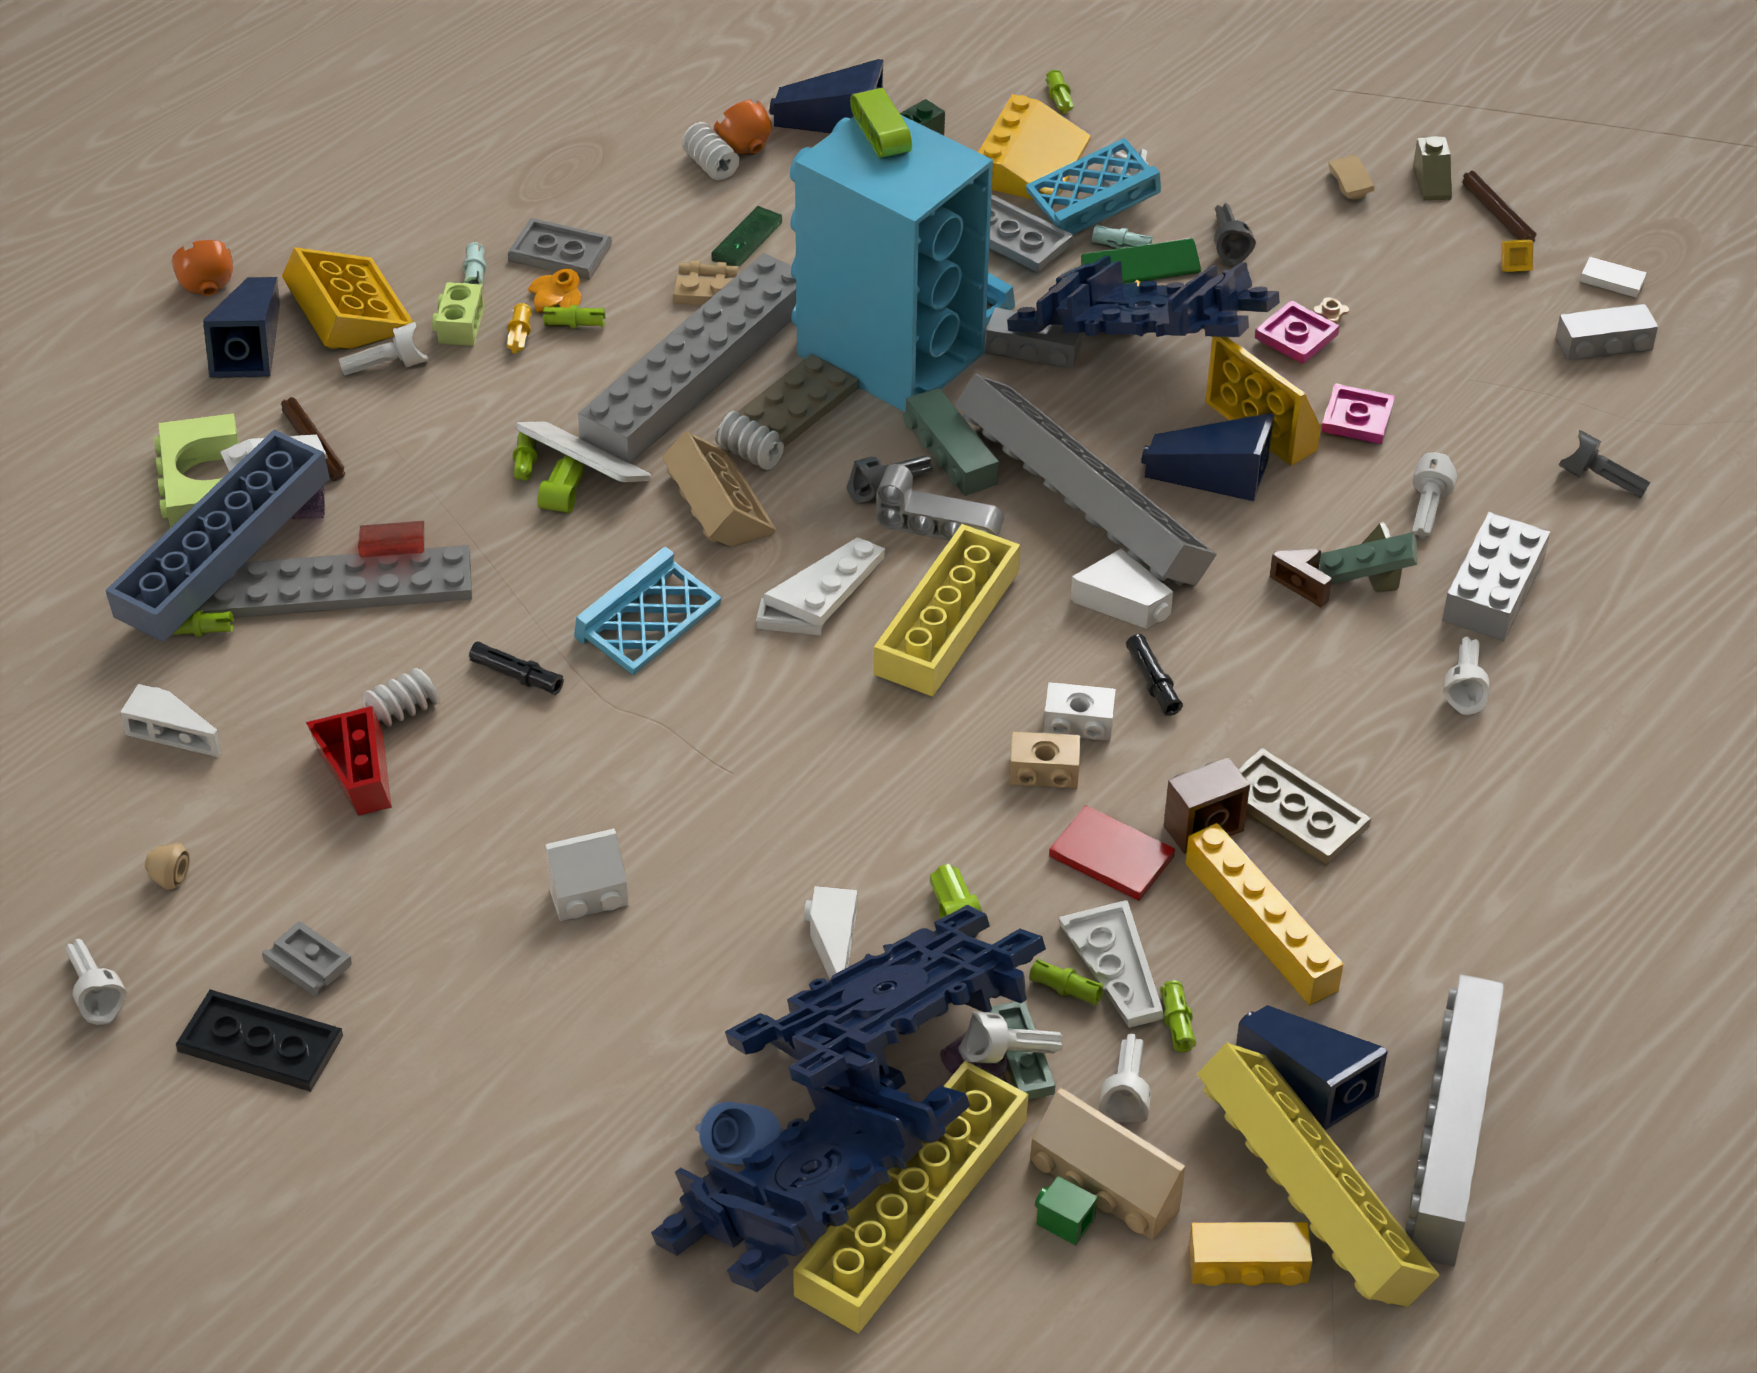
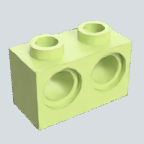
(459, 314)

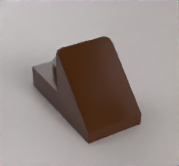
(1301, 574)

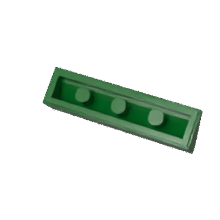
(1152, 260)

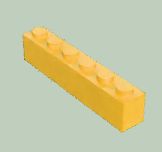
(1264, 914)

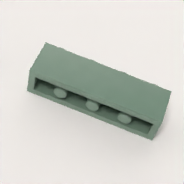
(951, 441)

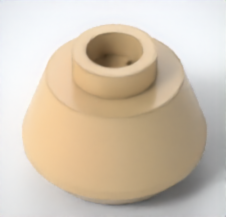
(168, 865)

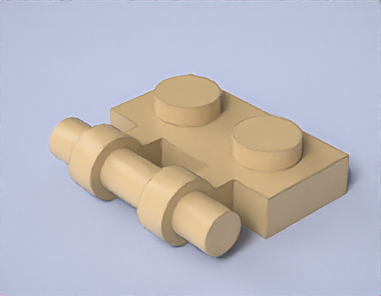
(697, 289)

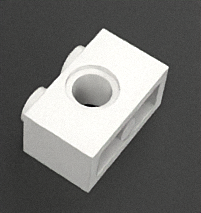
(1079, 711)

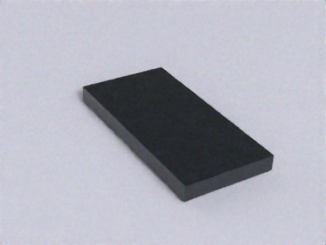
(259, 1040)

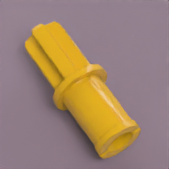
(519, 327)

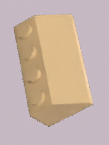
(716, 491)
(1110, 1162)

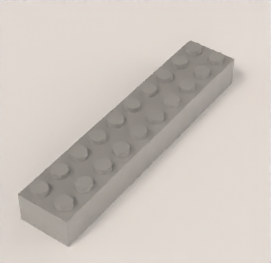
(691, 361)
(1085, 481)

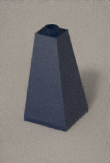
(825, 99)
(243, 330)
(1213, 457)
(1322, 1065)

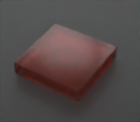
(391, 539)

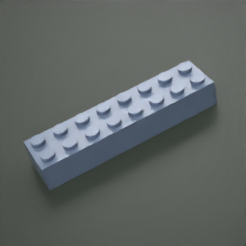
(217, 535)

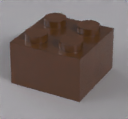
(1204, 798)

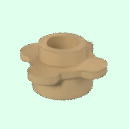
(1331, 310)

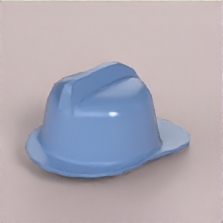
(736, 1131)

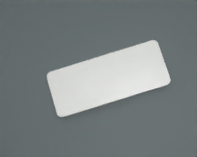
(583, 451)

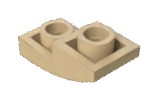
(1351, 177)

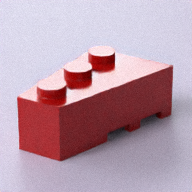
(356, 757)

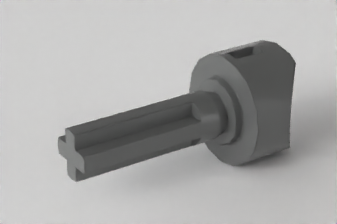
(1233, 238)
(1587, 458)
(869, 472)

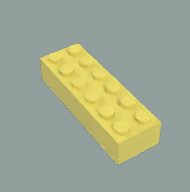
(946, 610)

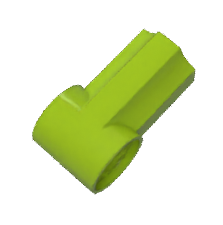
(560, 489)
(951, 890)

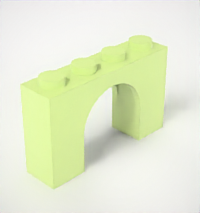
(182, 447)

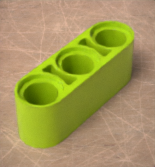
(881, 122)

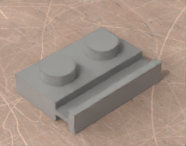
(307, 958)

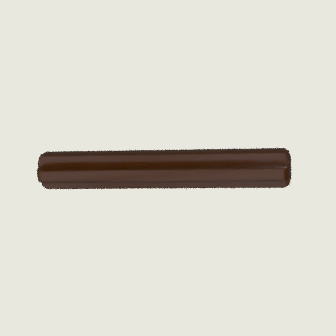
(1498, 207)
(305, 426)

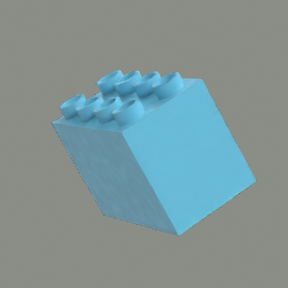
(891, 259)

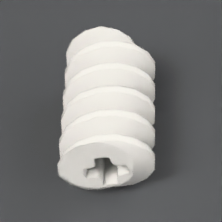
(710, 151)
(749, 440)
(401, 695)

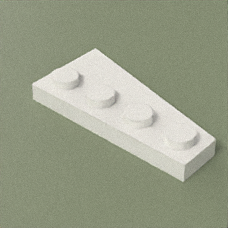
(827, 583)
(1115, 956)

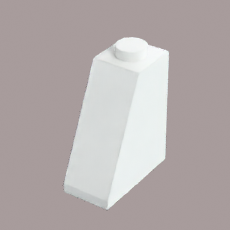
(1122, 590)

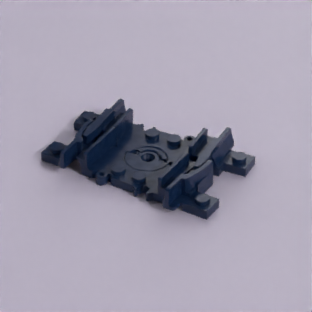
(1098, 301)
(847, 1021)
(807, 1175)

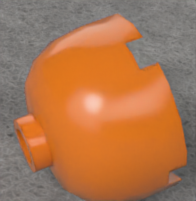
(745, 127)
(204, 267)

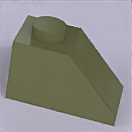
(1433, 168)

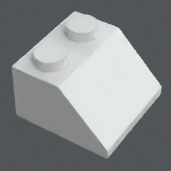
(586, 875)

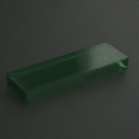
(747, 237)

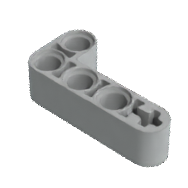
(927, 513)

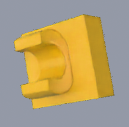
(1516, 255)

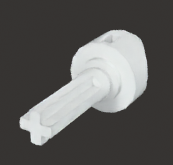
(401, 347)
(1432, 486)
(1467, 681)
(96, 988)
(990, 1038)
(1125, 1094)

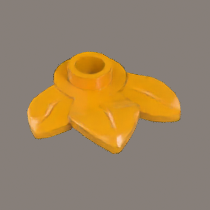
(552, 291)

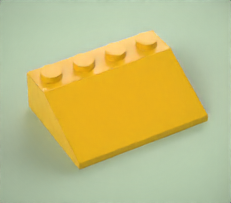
(1029, 144)
(344, 297)
(1247, 387)

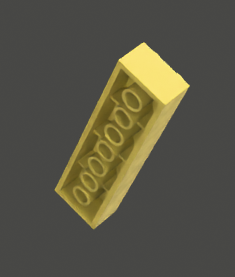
(1317, 1177)
(864, 1259)

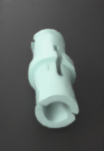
(1118, 238)
(474, 264)

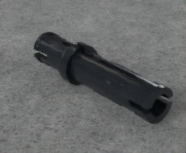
(527, 672)
(1158, 683)

